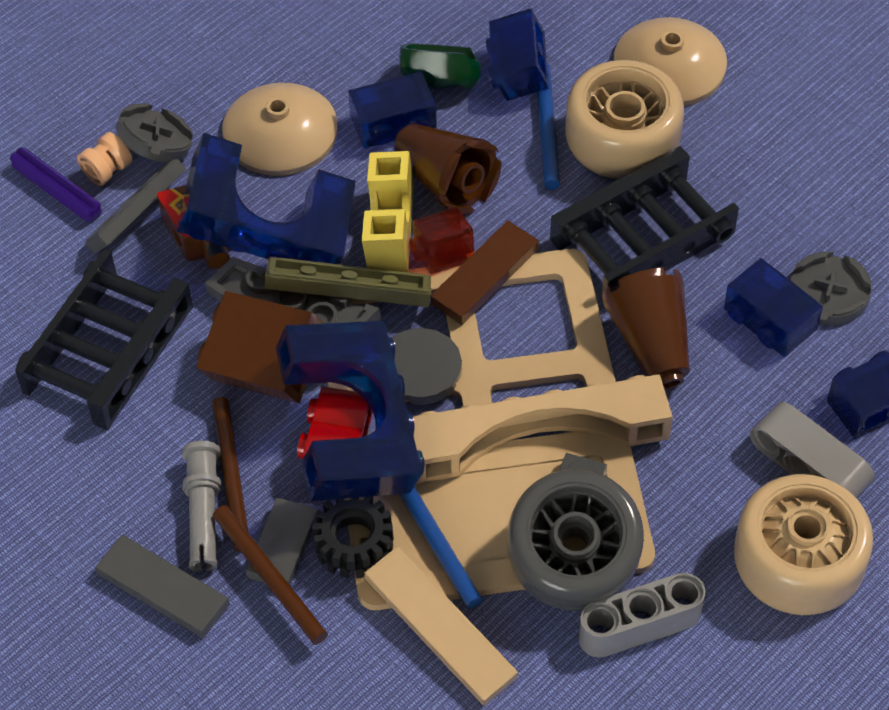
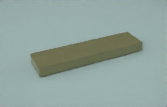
(348, 281)

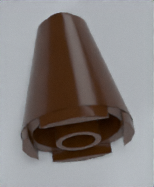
(451, 165)
(653, 322)

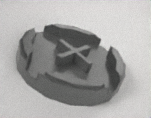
(154, 133)
(836, 284)
(427, 364)

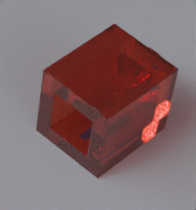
(442, 240)

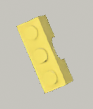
(390, 214)

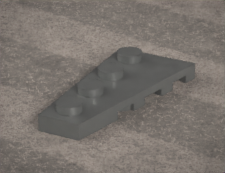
(249, 280)

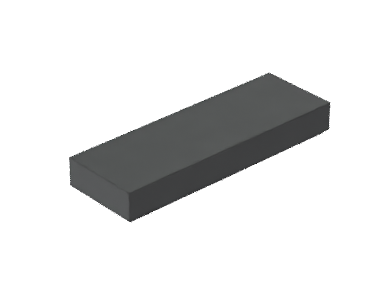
(134, 205)
(162, 586)

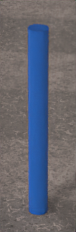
(548, 137)
(442, 549)

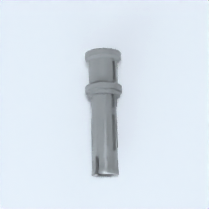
(201, 488)

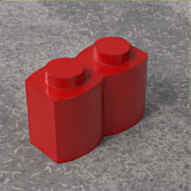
(335, 416)

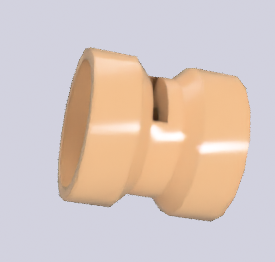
(104, 159)

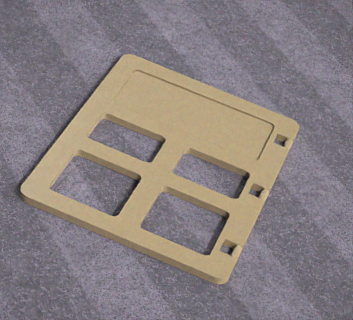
(479, 503)

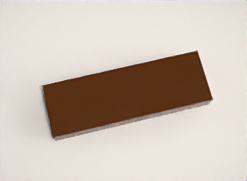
(484, 272)

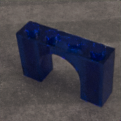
(218, 215)
(363, 360)

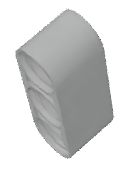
(807, 448)
(654, 599)

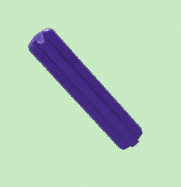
(56, 184)

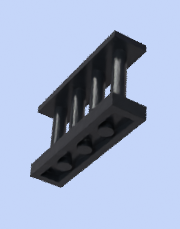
(639, 191)
(125, 367)

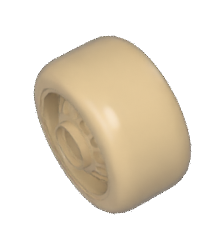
(623, 117)
(803, 544)

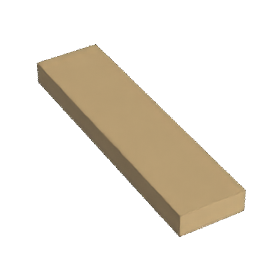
(441, 625)

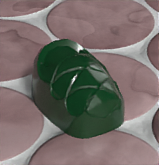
(441, 64)

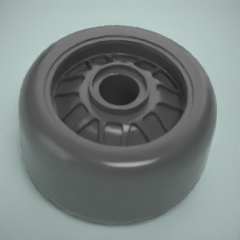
(583, 507)

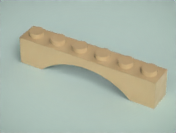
(622, 411)

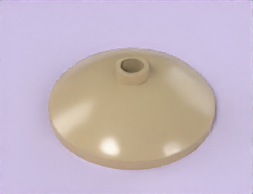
(681, 50)
(281, 128)

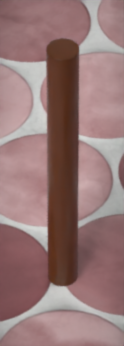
(229, 460)
(270, 575)

